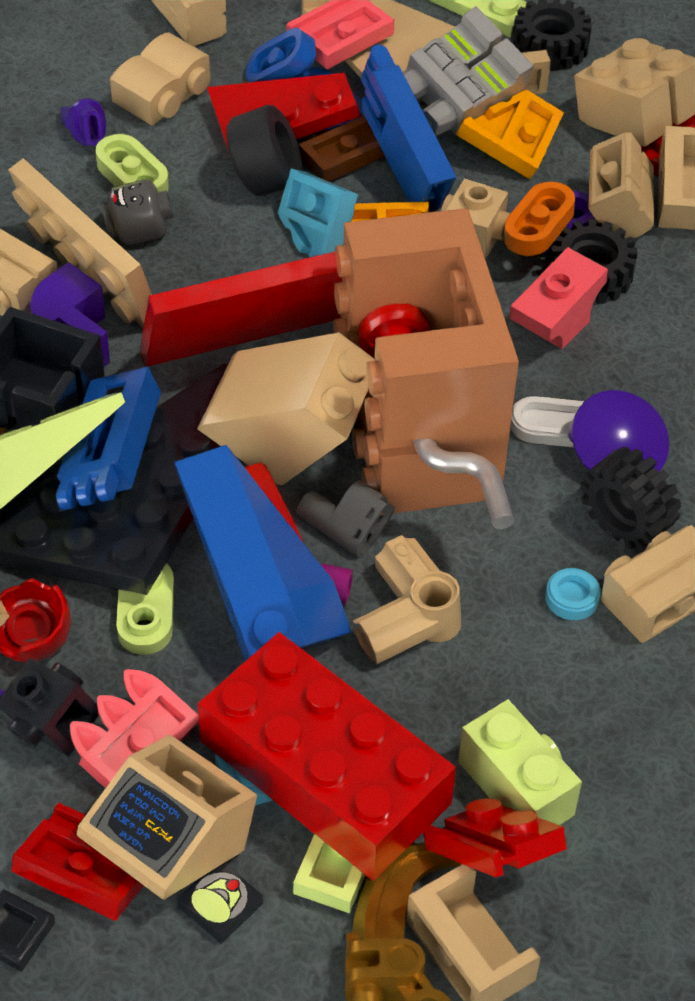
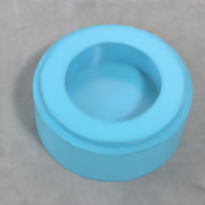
(572, 594)

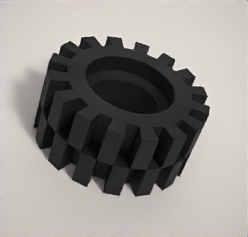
(570, 24)
(604, 245)
(630, 497)

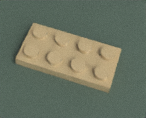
(81, 242)

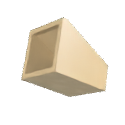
(288, 402)

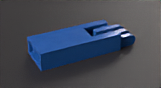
(404, 132)
(112, 451)

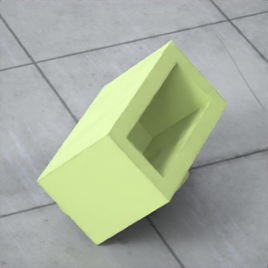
(518, 765)

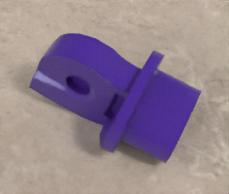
(85, 121)

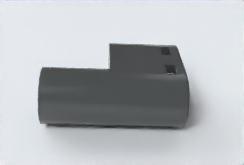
(351, 519)

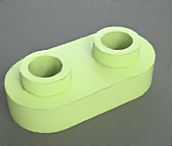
(135, 165)
(154, 607)

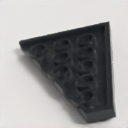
(120, 539)

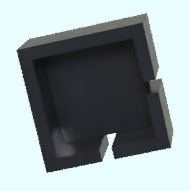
(43, 367)

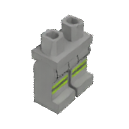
(466, 72)

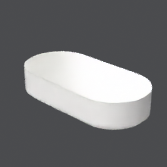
(544, 420)

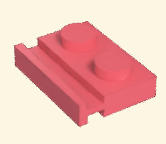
(344, 29)

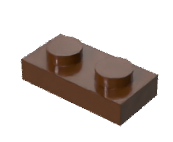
(341, 150)

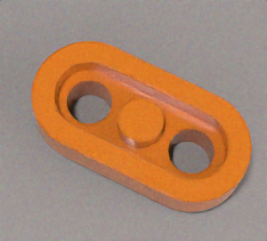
(539, 218)

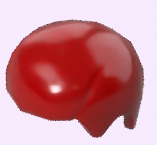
(34, 613)

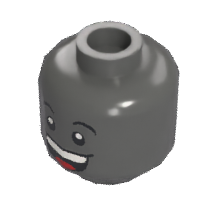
(137, 212)

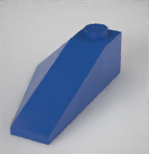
(257, 558)

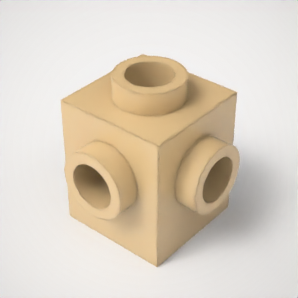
(487, 210)

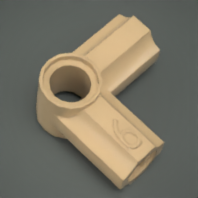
(425, 606)

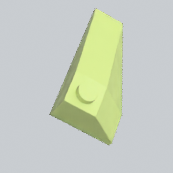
(34, 449)

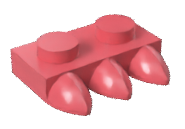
(130, 726)

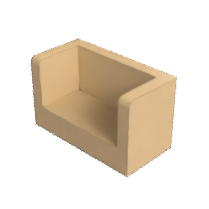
(677, 178)
(468, 940)

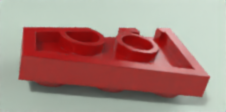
(306, 102)

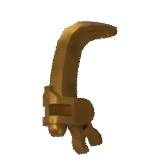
(377, 956)

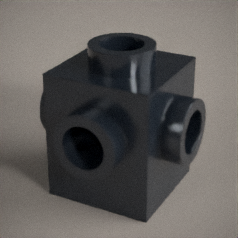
(45, 704)

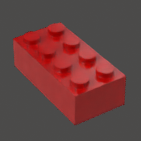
(326, 755)

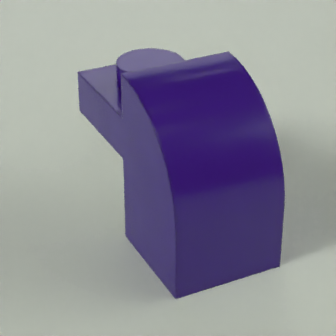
(73, 300)

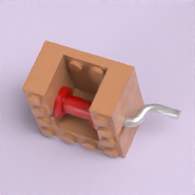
(442, 364)

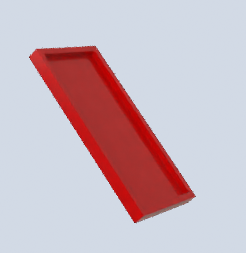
(239, 309)

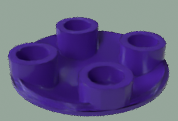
(616, 421)

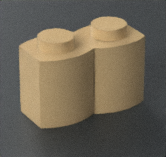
(160, 78)

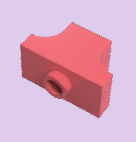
(560, 298)

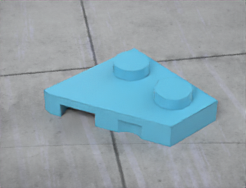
(315, 212)

